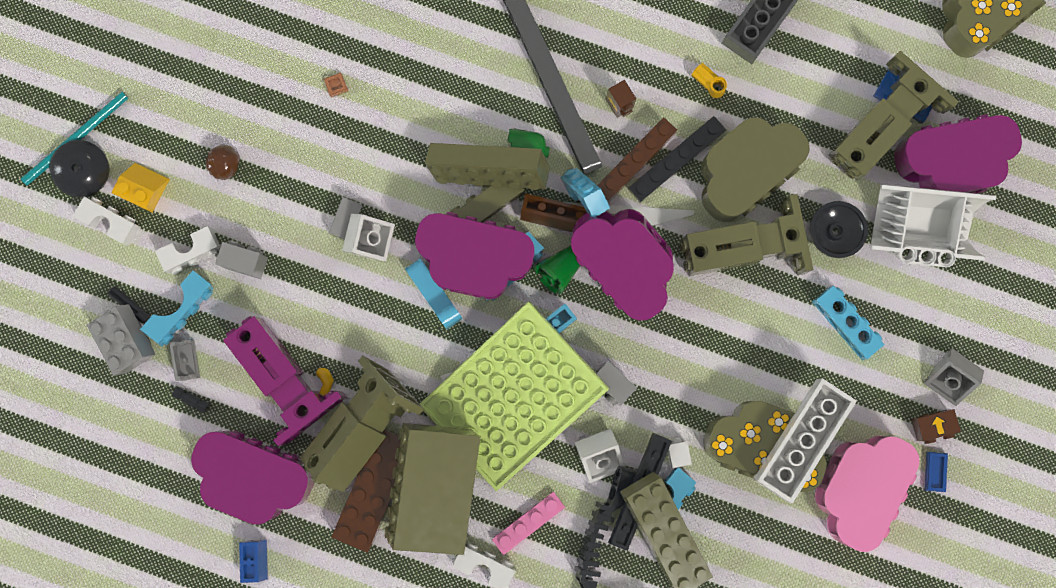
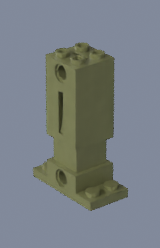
(890, 117)
(749, 243)
(357, 428)

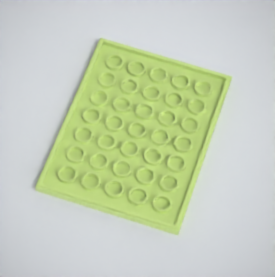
(516, 394)

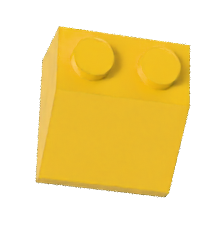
(140, 187)

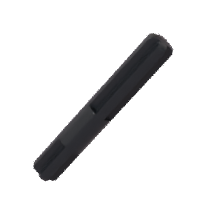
(122, 299)

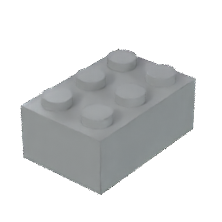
(120, 339)

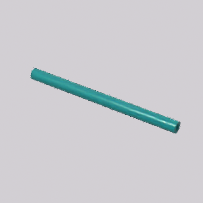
(77, 135)

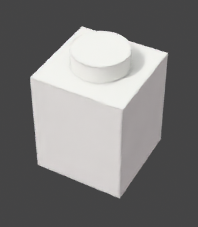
(679, 453)

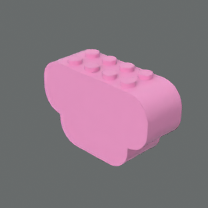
(865, 489)

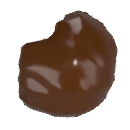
(222, 162)

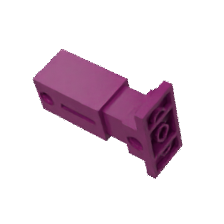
(279, 377)

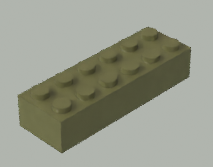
(488, 165)
(666, 532)

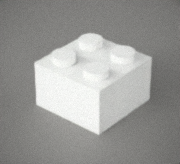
(368, 237)

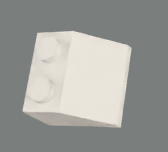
(599, 455)

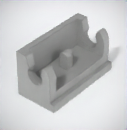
(342, 217)
(184, 360)

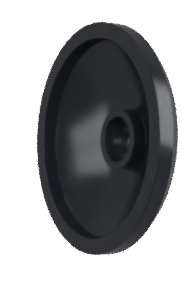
(92, 170)
(849, 223)

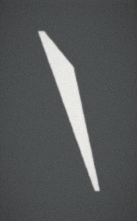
(653, 215)

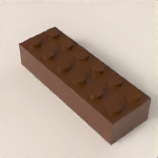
(369, 497)

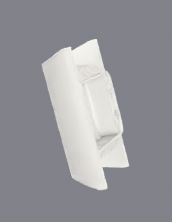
(926, 222)

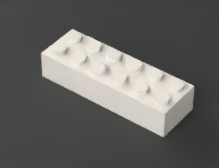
(804, 440)

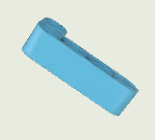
(433, 294)

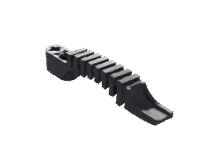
(622, 479)

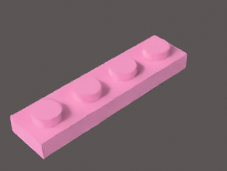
(528, 523)

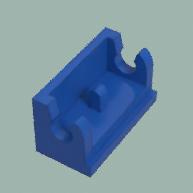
(253, 561)

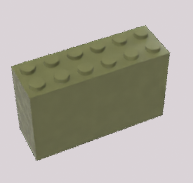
(432, 489)

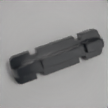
(190, 399)

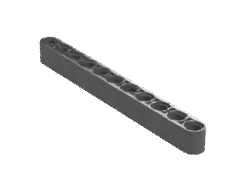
(553, 85)

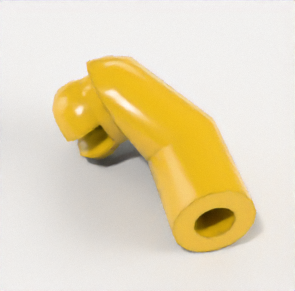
(326, 379)

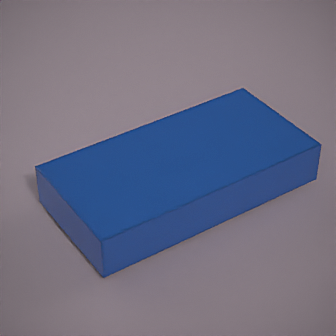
(936, 471)

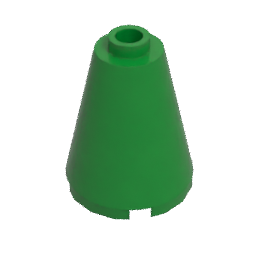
(558, 270)

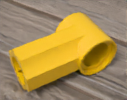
(708, 79)

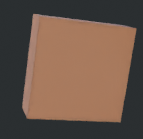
(336, 84)

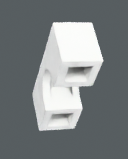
(120, 228)
(204, 245)
(501, 571)

